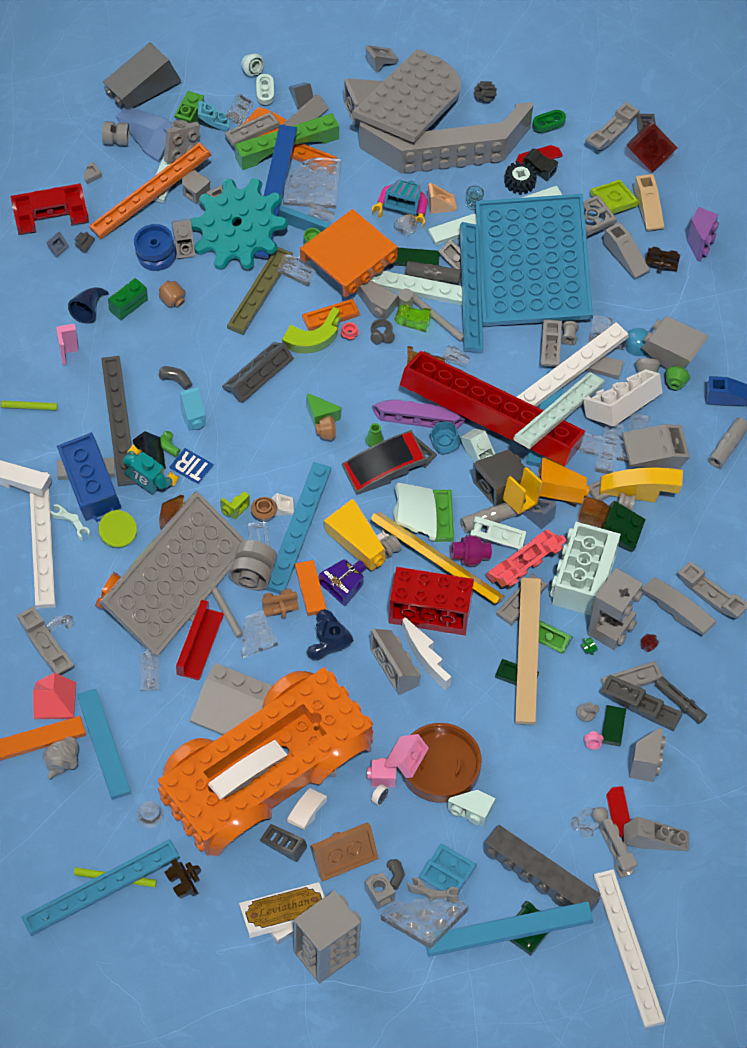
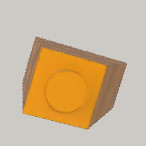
(561, 482)

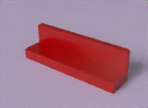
(199, 642)

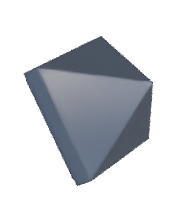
(57, 244)

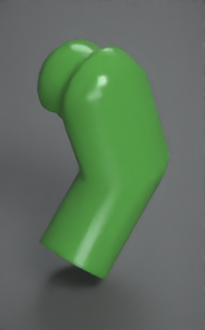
(167, 445)

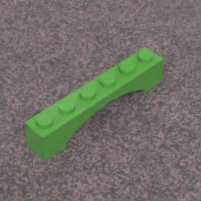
(251, 152)

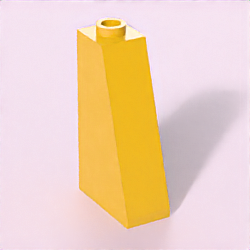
(355, 534)

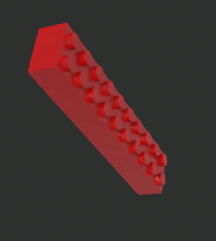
(486, 405)

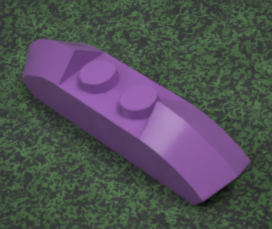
(415, 413)

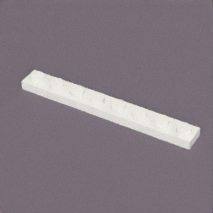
(574, 365)

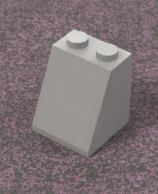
(355, 92)
(673, 342)

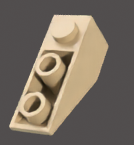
(649, 202)

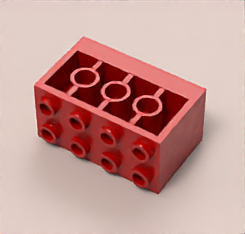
(431, 600)

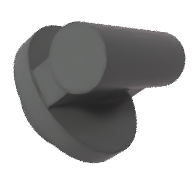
(84, 241)

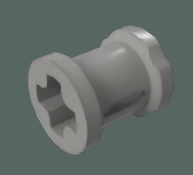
(569, 336)

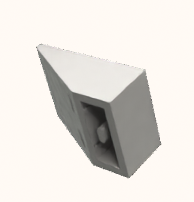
(657, 447)

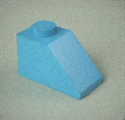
(192, 409)

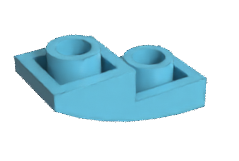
(215, 118)

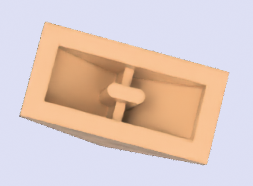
(440, 200)

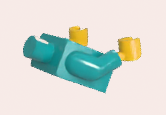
(147, 471)

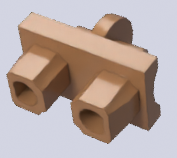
(280, 603)

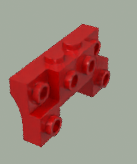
(48, 204)

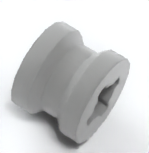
(627, 501)
(391, 545)

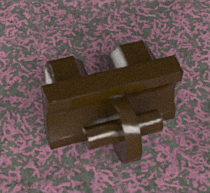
(662, 259)
(186, 886)

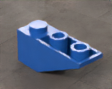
(726, 391)

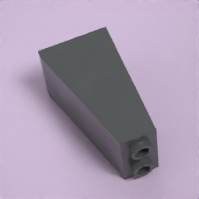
(141, 77)

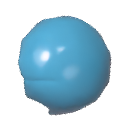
(636, 341)

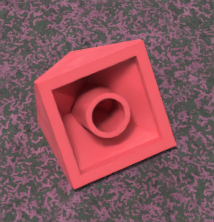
(54, 697)

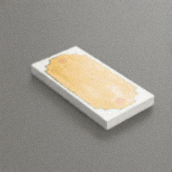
(279, 909)

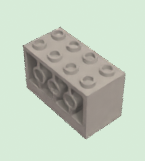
(327, 936)

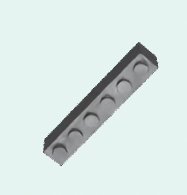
(538, 870)

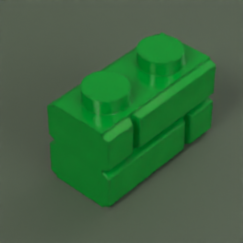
(127, 299)

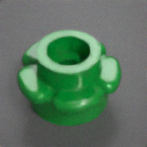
(589, 646)

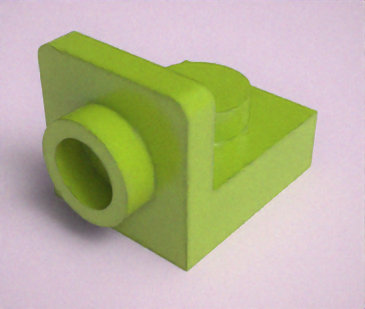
(237, 506)

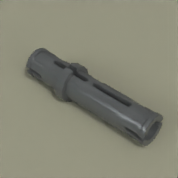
(687, 705)

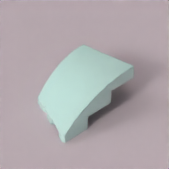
(416, 509)

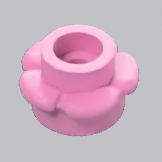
(593, 740)

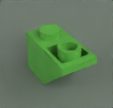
(189, 107)

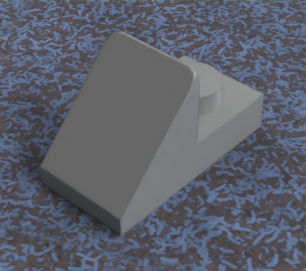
(380, 55)

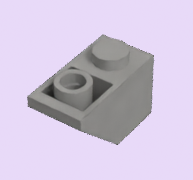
(194, 186)
(183, 238)

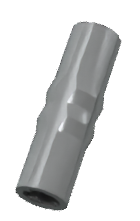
(728, 443)
(493, 513)

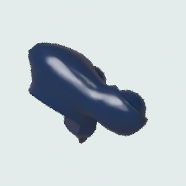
(332, 636)

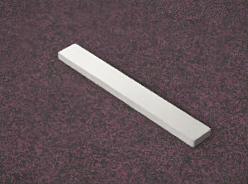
(42, 550)
(629, 949)

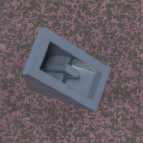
(541, 513)

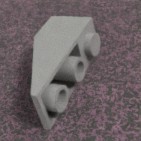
(623, 247)
(654, 835)

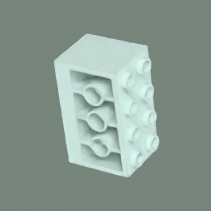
(584, 567)

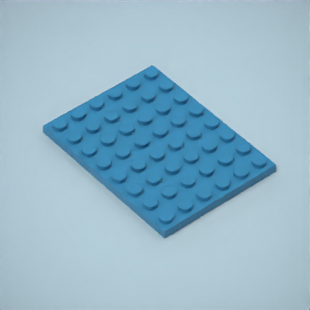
(533, 260)

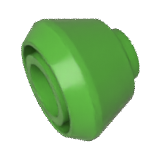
(677, 377)

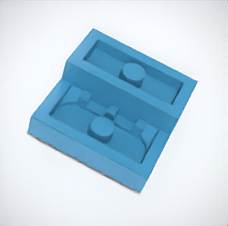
(447, 869)

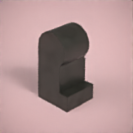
(544, 166)

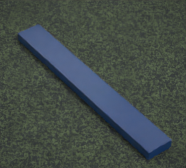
(279, 168)

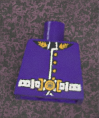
(343, 580)

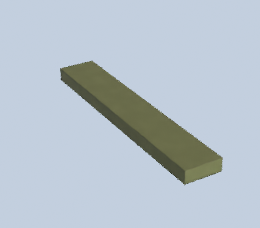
(257, 293)

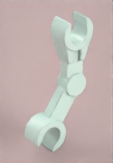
(73, 518)

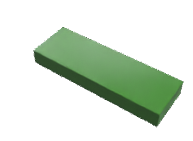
(444, 515)

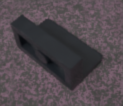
(150, 445)

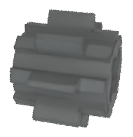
(485, 91)

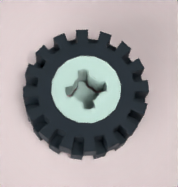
(520, 177)

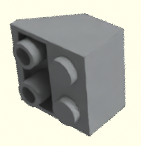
(648, 756)

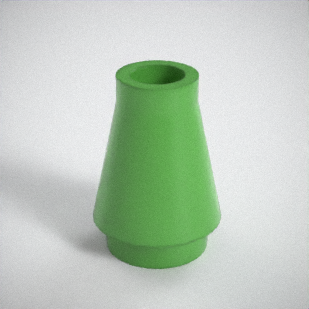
(374, 435)

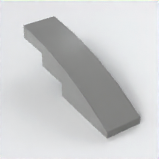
(551, 343)
(679, 605)

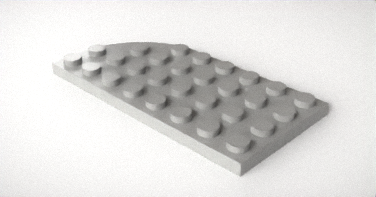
(411, 96)

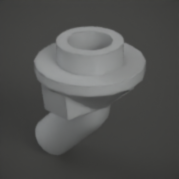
(587, 711)

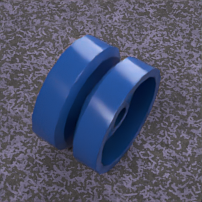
(155, 247)

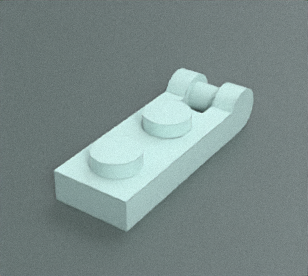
(499, 533)

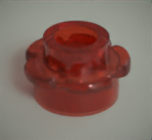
(649, 642)

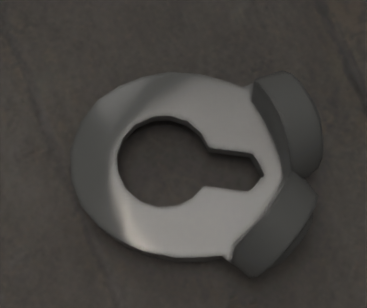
(377, 337)

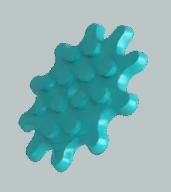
(243, 240)

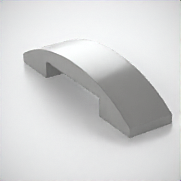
(614, 128)
(710, 592)
(44, 642)

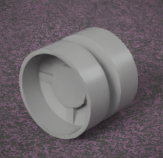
(253, 565)

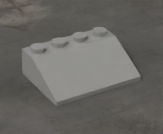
(228, 699)

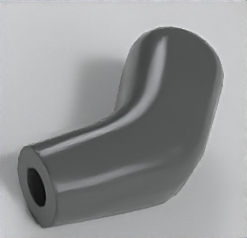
(175, 374)

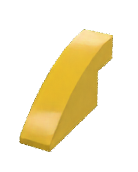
(642, 482)

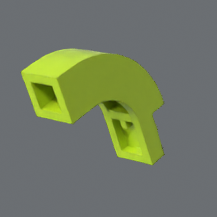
(315, 340)

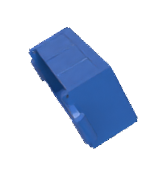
(89, 477)

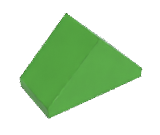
(321, 408)

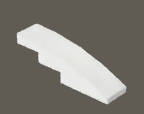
(423, 650)
(247, 769)

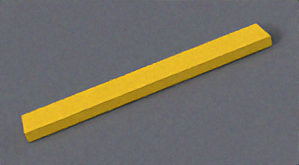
(435, 556)

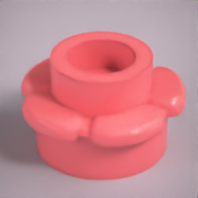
(349, 327)

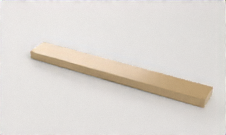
(528, 651)

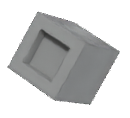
(381, 898)

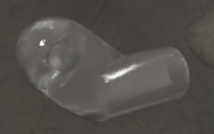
(60, 620)

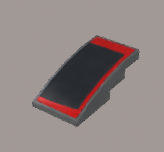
(383, 462)

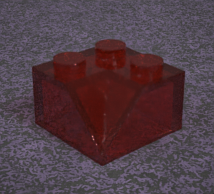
(651, 146)

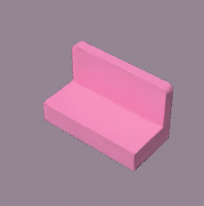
(66, 340)
(407, 754)

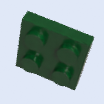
(625, 522)

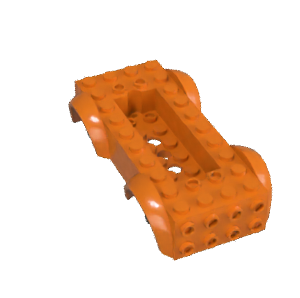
(299, 712)

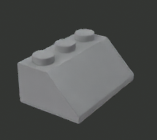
(394, 660)

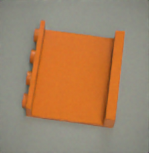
(350, 251)

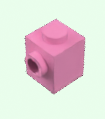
(380, 774)

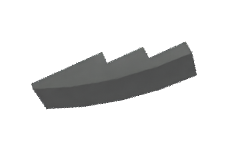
(641, 703)

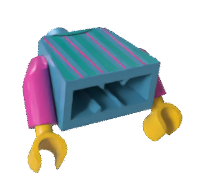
(403, 197)

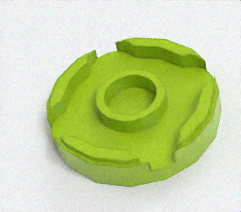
(117, 529)

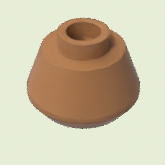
(326, 428)
(264, 508)

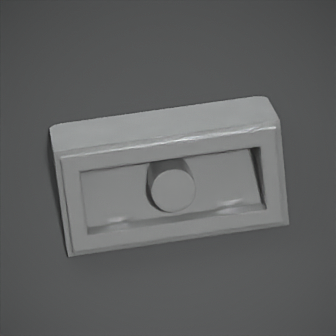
(452, 253)

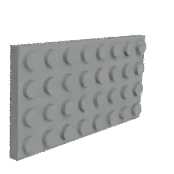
(173, 574)

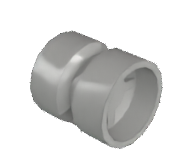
(115, 133)

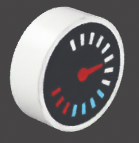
(380, 794)

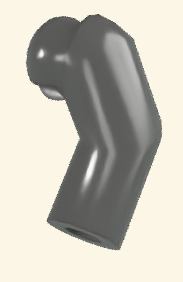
(398, 872)

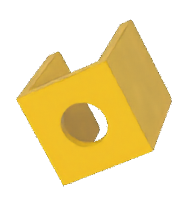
(527, 490)

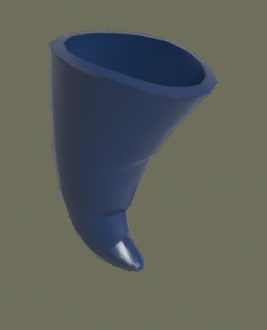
(83, 305)

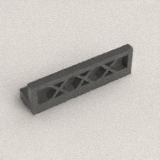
(258, 371)

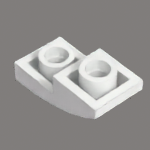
(306, 808)

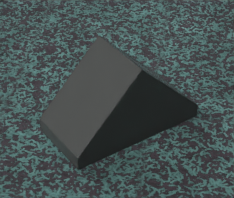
(301, 94)

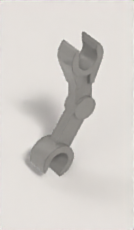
(431, 894)

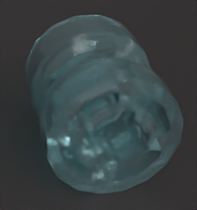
(473, 194)

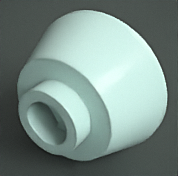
(252, 64)

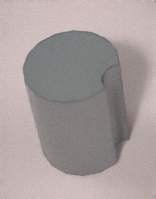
(405, 297)

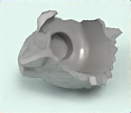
(61, 756)

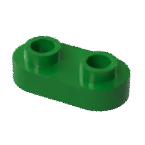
(546, 121)

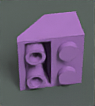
(702, 232)

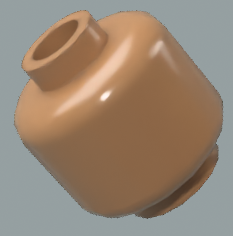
(172, 294)

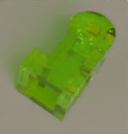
(413, 317)

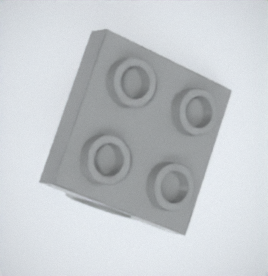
(180, 139)

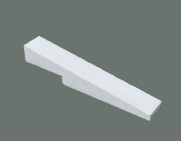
(24, 478)

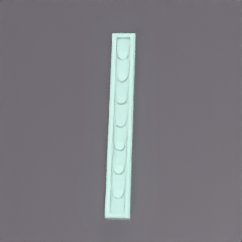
(451, 230)
(558, 410)

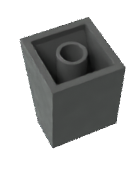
(492, 474)

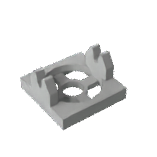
(602, 211)

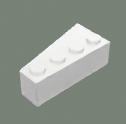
(623, 398)

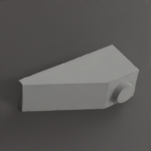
(378, 299)

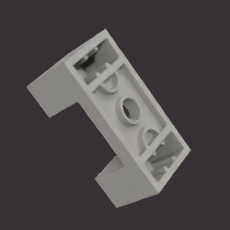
(613, 608)

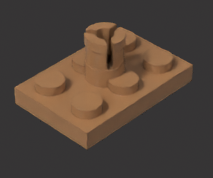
(344, 851)

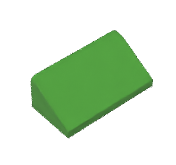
(553, 637)

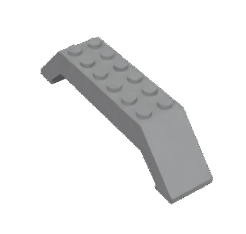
(448, 146)

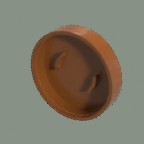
(448, 766)

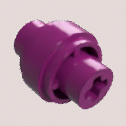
(471, 550)

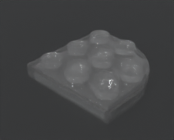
(313, 183)

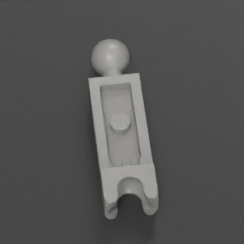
(625, 861)

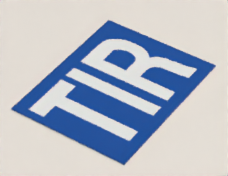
(191, 466)

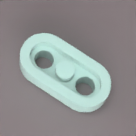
(265, 89)

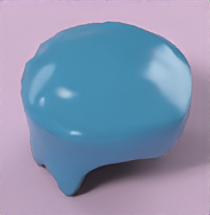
(445, 437)

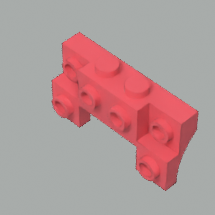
(528, 555)

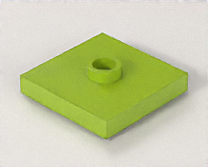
(615, 196)

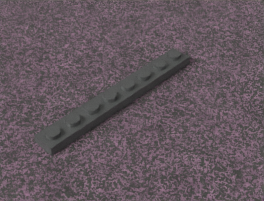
(117, 415)

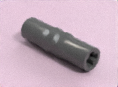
(433, 272)

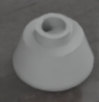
(649, 364)

